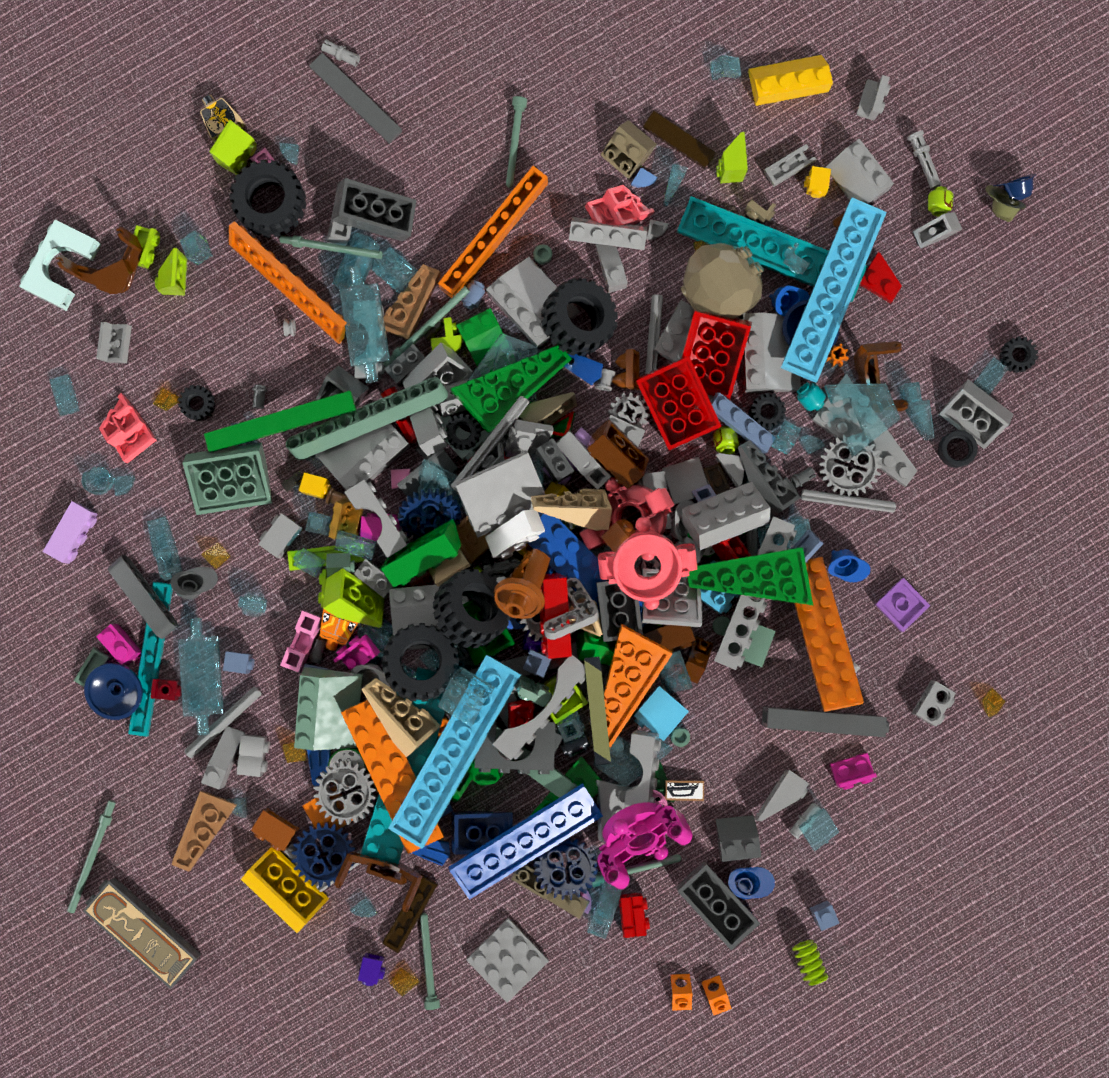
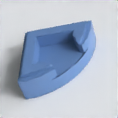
(643, 179)

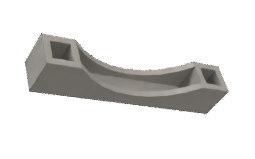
(513, 739)

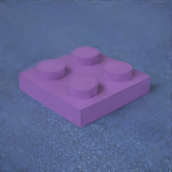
(902, 605)

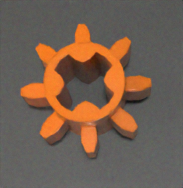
(841, 354)

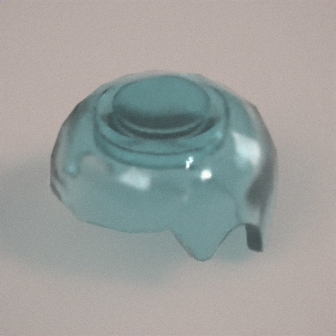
(98, 481)

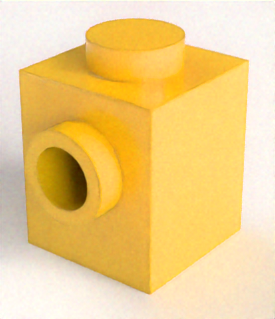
(817, 182)
(314, 486)

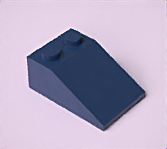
(476, 828)

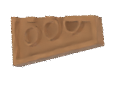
(409, 307)
(203, 825)

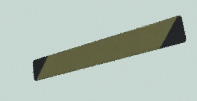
(597, 710)

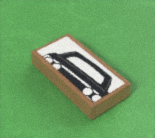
(684, 790)

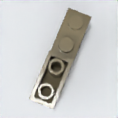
(527, 879)

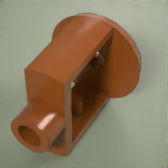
(521, 593)

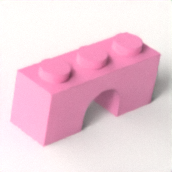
(300, 649)

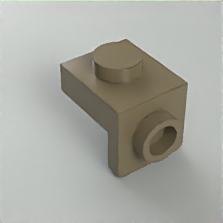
(757, 213)

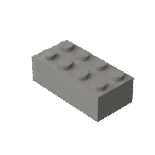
(726, 515)

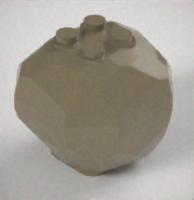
(722, 280)

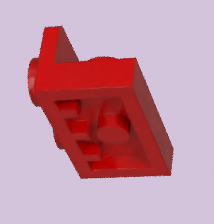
(520, 712)

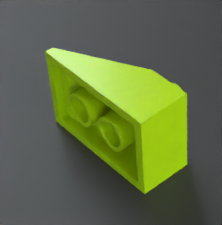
(353, 599)

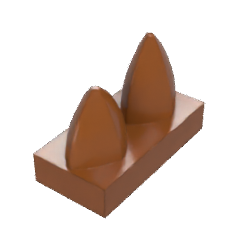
(630, 362)

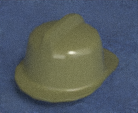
(1003, 205)

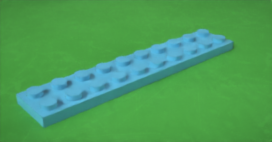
(833, 290)
(452, 759)

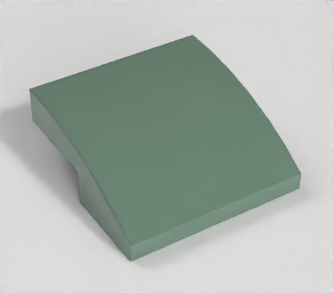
(759, 646)

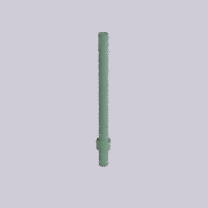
(299, 242)
(429, 324)
(104, 820)

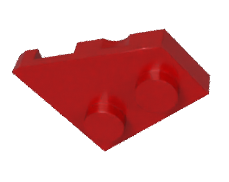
(881, 279)

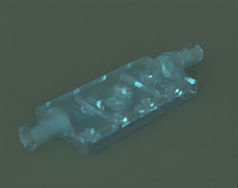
(364, 324)
(200, 676)

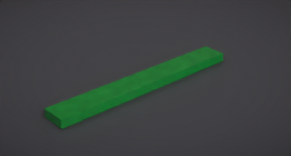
(280, 421)

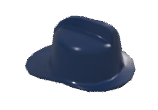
(1020, 187)

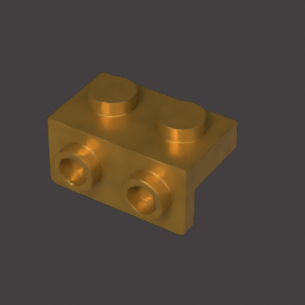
(345, 518)

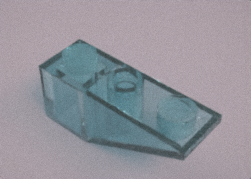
(603, 910)

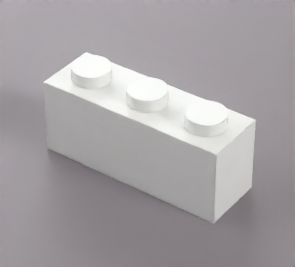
(515, 534)

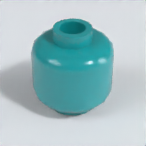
(811, 396)

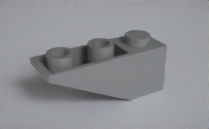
(582, 460)

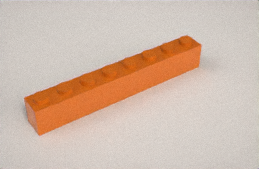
(493, 232)

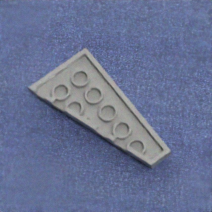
(841, 420)

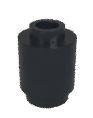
(575, 746)

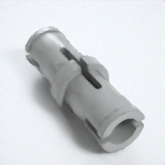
(340, 53)

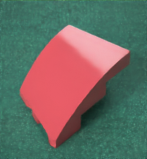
(618, 208)
(126, 430)

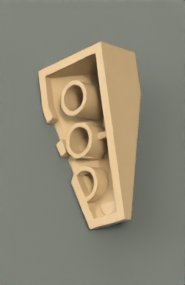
(586, 509)
(402, 720)

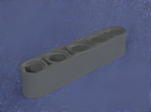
(142, 596)

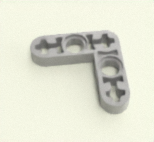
(578, 613)

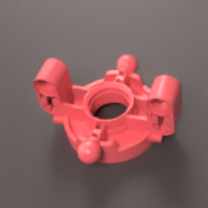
(651, 504)
(620, 569)

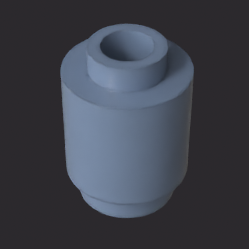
(475, 295)

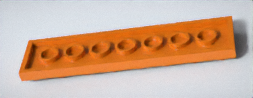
(286, 282)
(827, 643)
(384, 761)

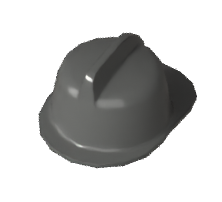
(193, 582)

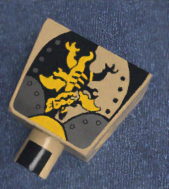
(217, 115)

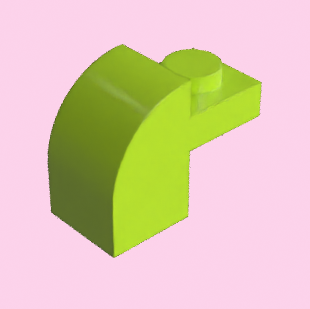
(450, 340)

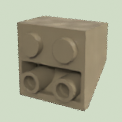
(628, 149)

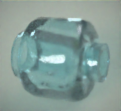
(253, 604)

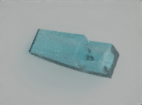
(918, 410)
(164, 548)

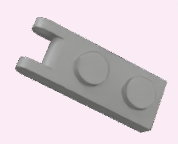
(788, 166)

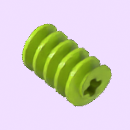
(811, 962)

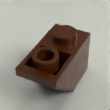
(698, 658)

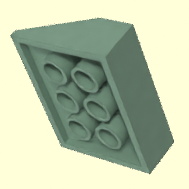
(228, 478)
(319, 708)

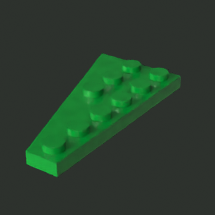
(496, 392)
(767, 576)

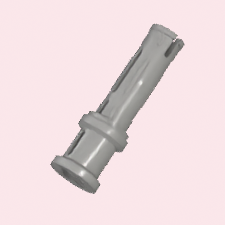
(920, 149)

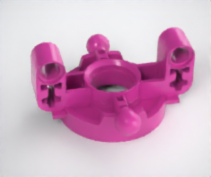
(629, 823)

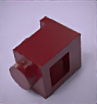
(158, 688)

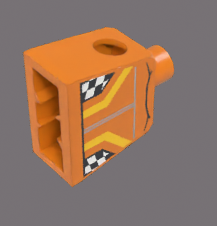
(335, 630)

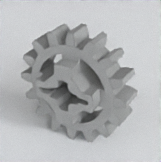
(640, 409)

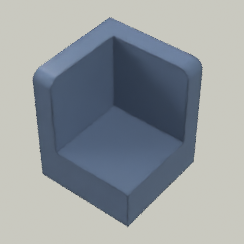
(537, 664)

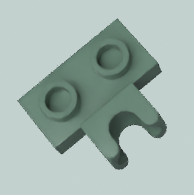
(529, 690)

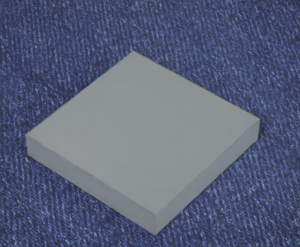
(684, 478)

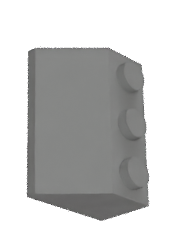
(859, 174)
(441, 364)
(976, 413)

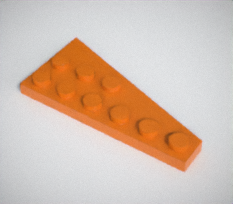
(631, 674)

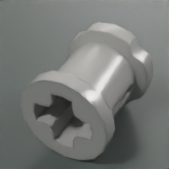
(604, 382)

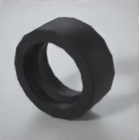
(972, 445)

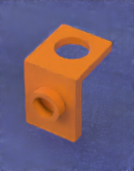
(681, 995)
(717, 999)

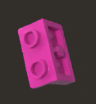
(359, 652)
(852, 771)

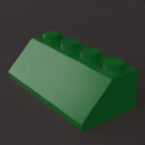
(422, 554)

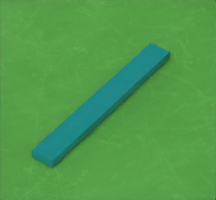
(149, 668)

